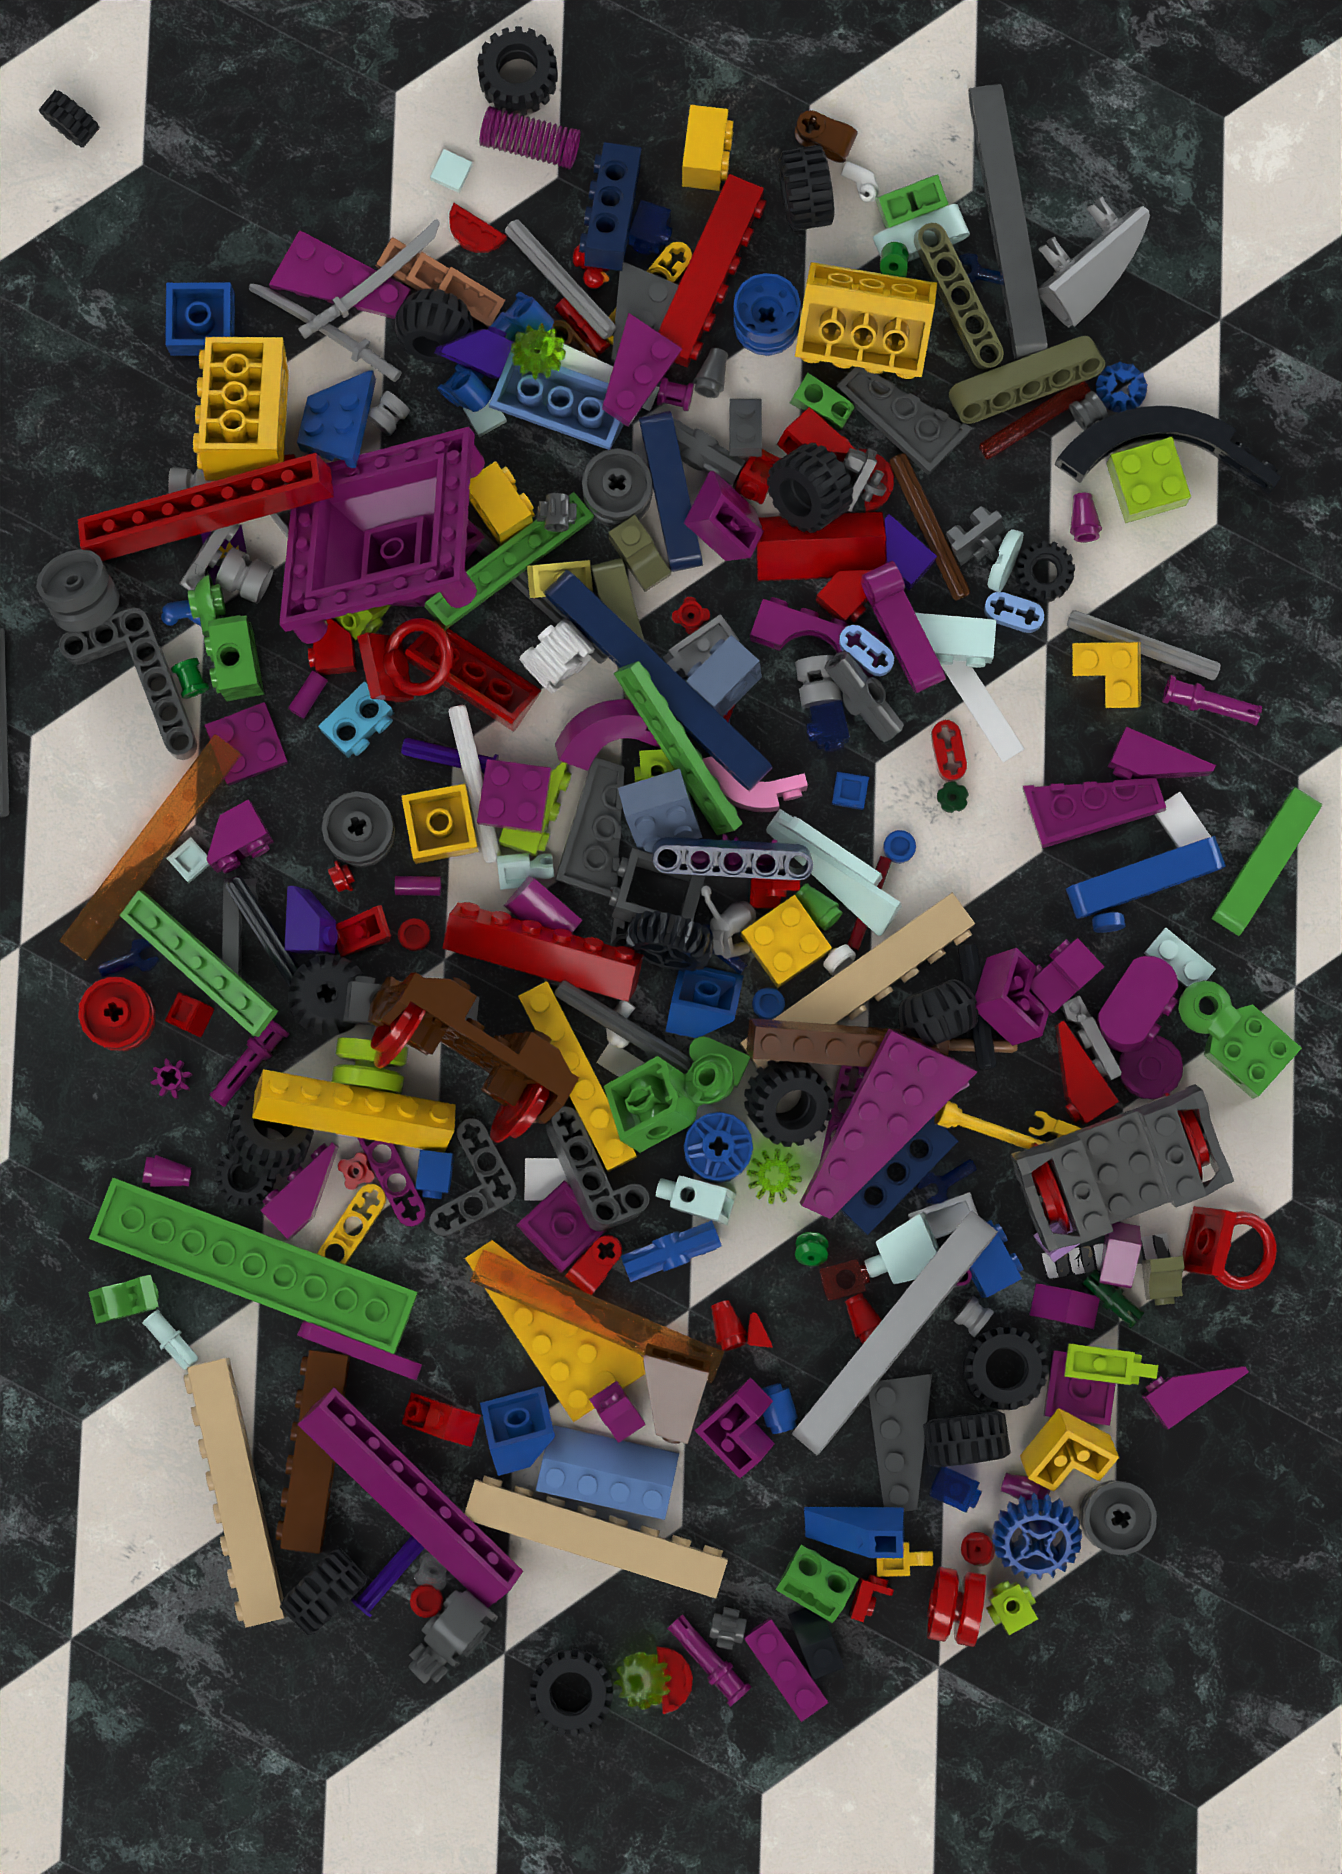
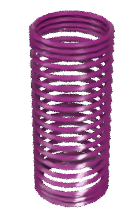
(491, 125)

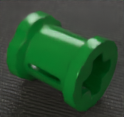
(190, 678)

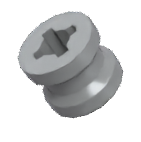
(973, 1316)

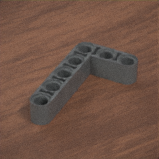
(146, 670)

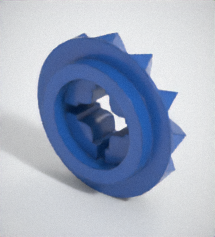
(1120, 401)

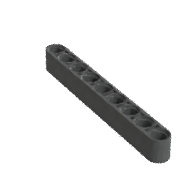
(1007, 220)

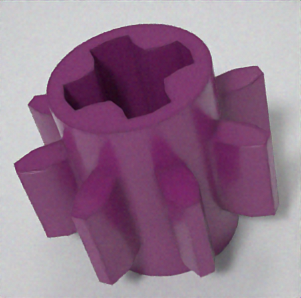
(168, 1068)

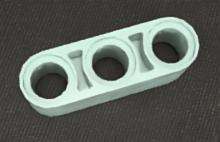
(948, 217)

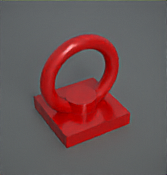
(388, 668)
(1210, 1242)

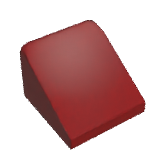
(189, 1014)
(756, 1333)

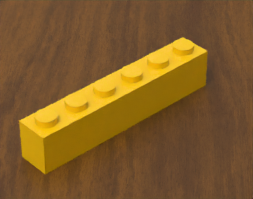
(587, 1094)
(354, 1111)

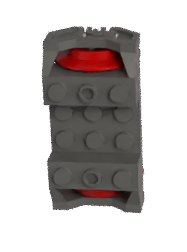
(1121, 1168)

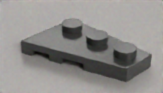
(643, 297)

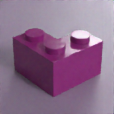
(1067, 973)
(1006, 1000)
(733, 1430)

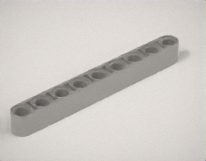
(894, 1332)

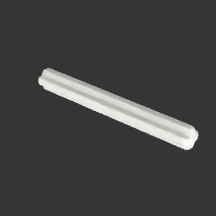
(473, 778)

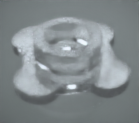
(425, 1577)

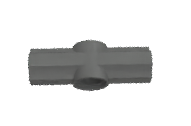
(704, 453)
(864, 696)

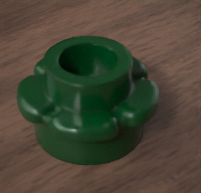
(959, 791)

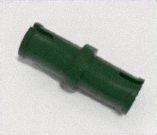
(1113, 1299)

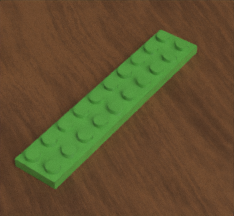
(254, 1265)

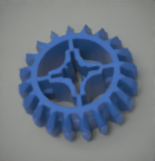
(1036, 1552)

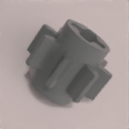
(556, 512)
(727, 1628)
(427, 1664)

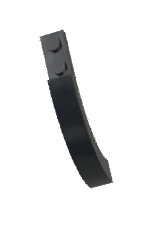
(1161, 423)

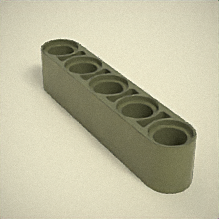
(945, 286)
(1026, 379)
(616, 594)

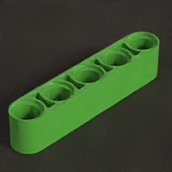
(1266, 861)

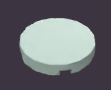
(1006, 560)

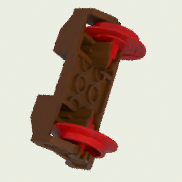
(523, 1068)

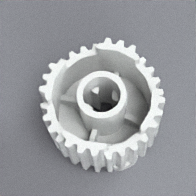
(558, 655)

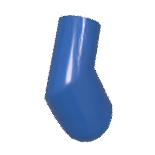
(177, 610)

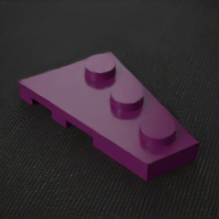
(638, 369)

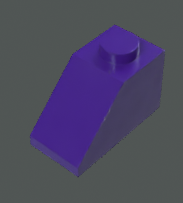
(479, 351)
(907, 552)
(308, 924)

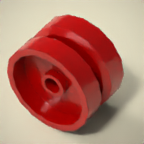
(101, 1002)
(956, 1606)

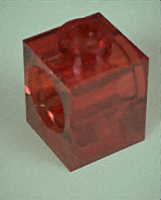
(830, 1286)

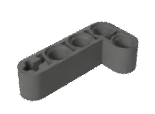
(591, 1167)

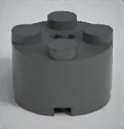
(458, 1627)

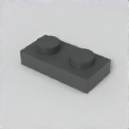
(745, 427)

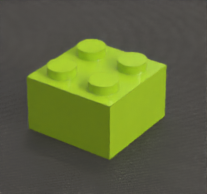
(1148, 480)

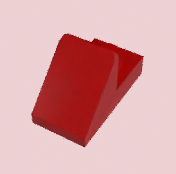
(362, 931)

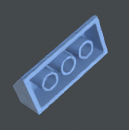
(562, 403)
(608, 1472)

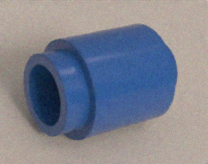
(781, 1413)

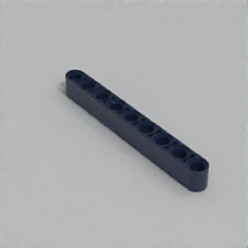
(688, 707)

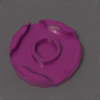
(1151, 1069)

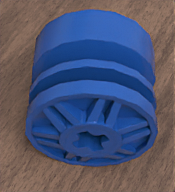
(766, 297)
(704, 1161)

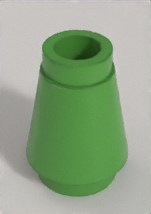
(819, 907)

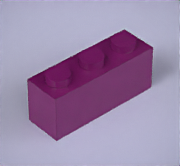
(785, 1669)

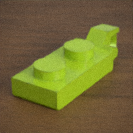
(1106, 1365)

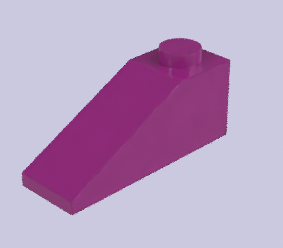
(1145, 757)
(1183, 1394)

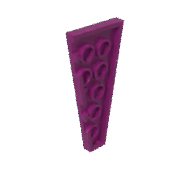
(892, 1103)

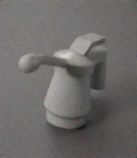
(731, 921)

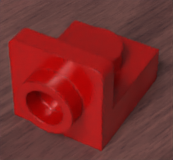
(754, 475)
(768, 892)
(863, 1601)

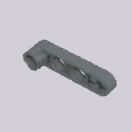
(233, 927)

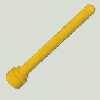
(952, 1116)

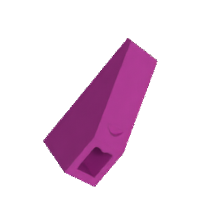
(298, 1201)

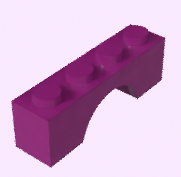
(779, 624)

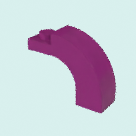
(596, 728)

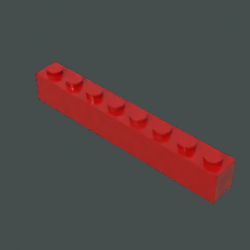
(206, 507)

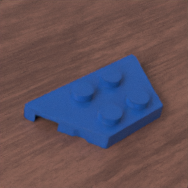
(337, 419)

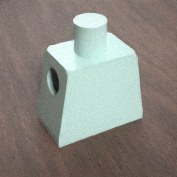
(709, 1201)
(904, 1251)

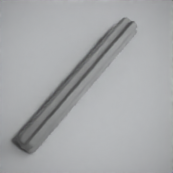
(560, 279)
(1149, 646)

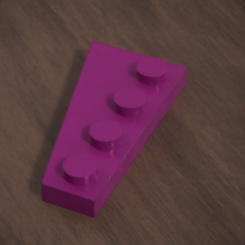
(325, 273)
(1081, 809)

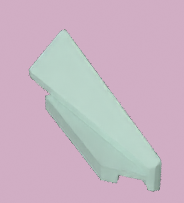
(839, 872)

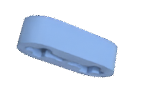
(1017, 605)
(871, 644)

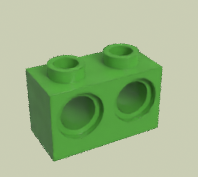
(911, 201)
(814, 1588)

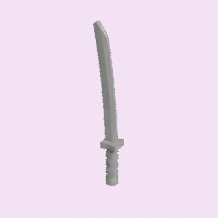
(342, 305)
(358, 350)

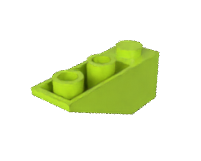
(530, 841)

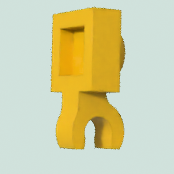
(1052, 1125)
(901, 1566)

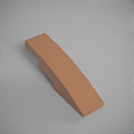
(426, 273)

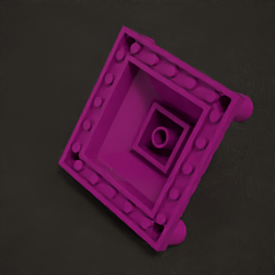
(384, 536)

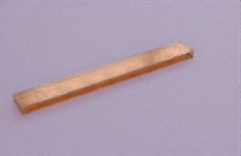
(150, 847)
(585, 1310)

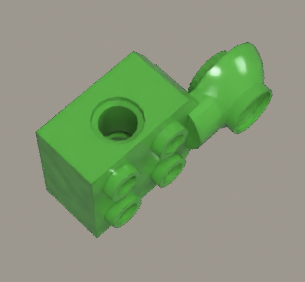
(227, 640)
(1240, 1040)
(662, 1100)

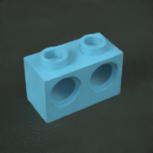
(350, 714)

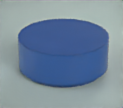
(899, 846)
(1108, 922)
(768, 1003)

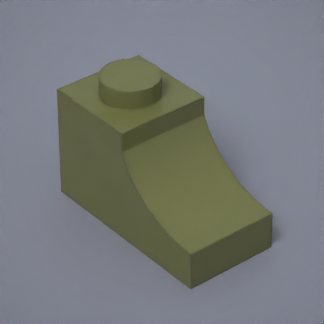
(639, 553)
(1163, 1279)

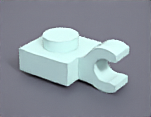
(517, 867)

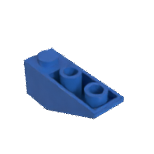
(861, 1530)

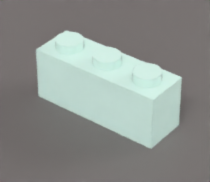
(960, 638)

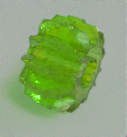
(533, 340)
(783, 1170)
(633, 1683)

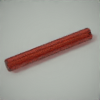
(1033, 419)

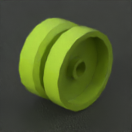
(364, 1072)

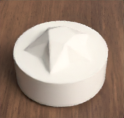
(839, 959)

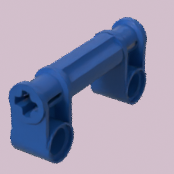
(465, 385)

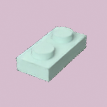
(1185, 961)

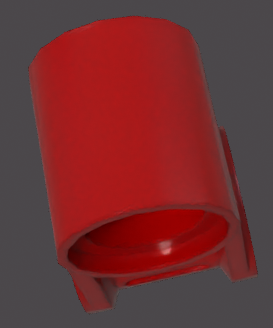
(592, 1268)

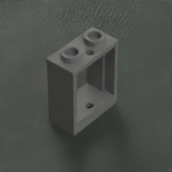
(625, 910)

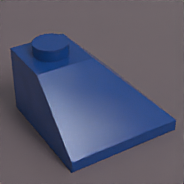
(703, 1001)
(517, 1429)

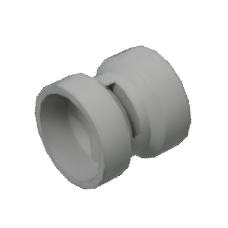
(388, 413)

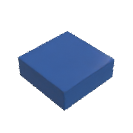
(850, 790)

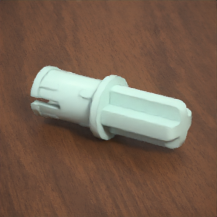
(170, 1340)

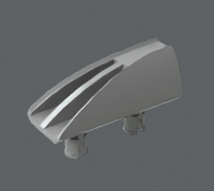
(1090, 275)

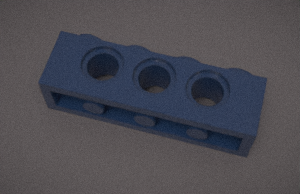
(615, 187)
(868, 1216)

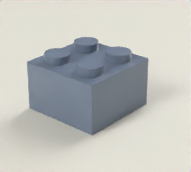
(725, 674)
(659, 810)

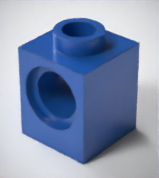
(434, 1173)

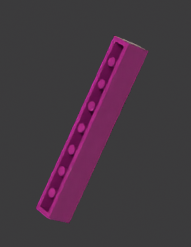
(410, 1498)

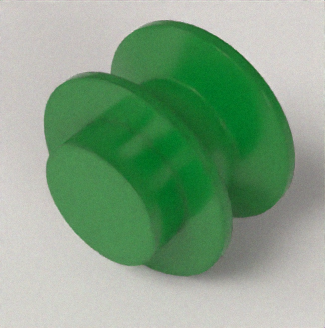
(811, 1249)

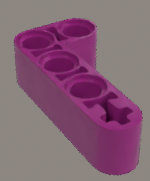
(901, 626)

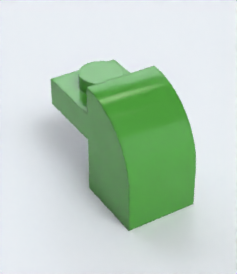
(124, 1299)

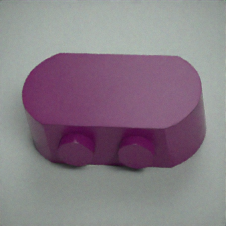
(1138, 1004)

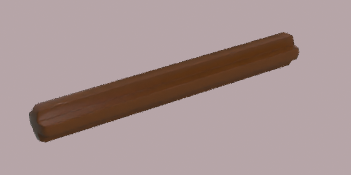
(929, 526)

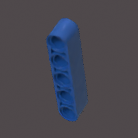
(1145, 877)

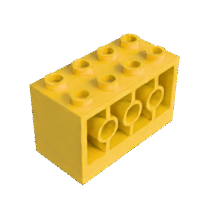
(866, 320)
(241, 405)

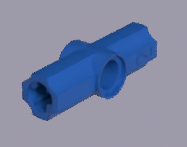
(671, 1251)

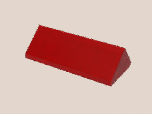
(845, 544)
(477, 678)

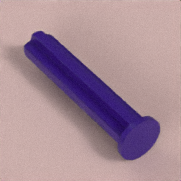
(438, 753)
(388, 1576)

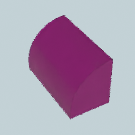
(537, 903)

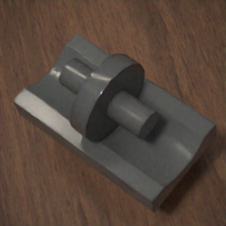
(863, 465)
(979, 540)

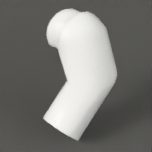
(864, 179)
(625, 1009)

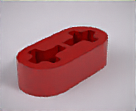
(941, 752)

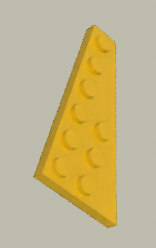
(568, 1357)

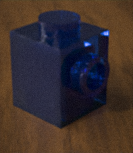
(650, 228)
(828, 726)
(955, 1489)

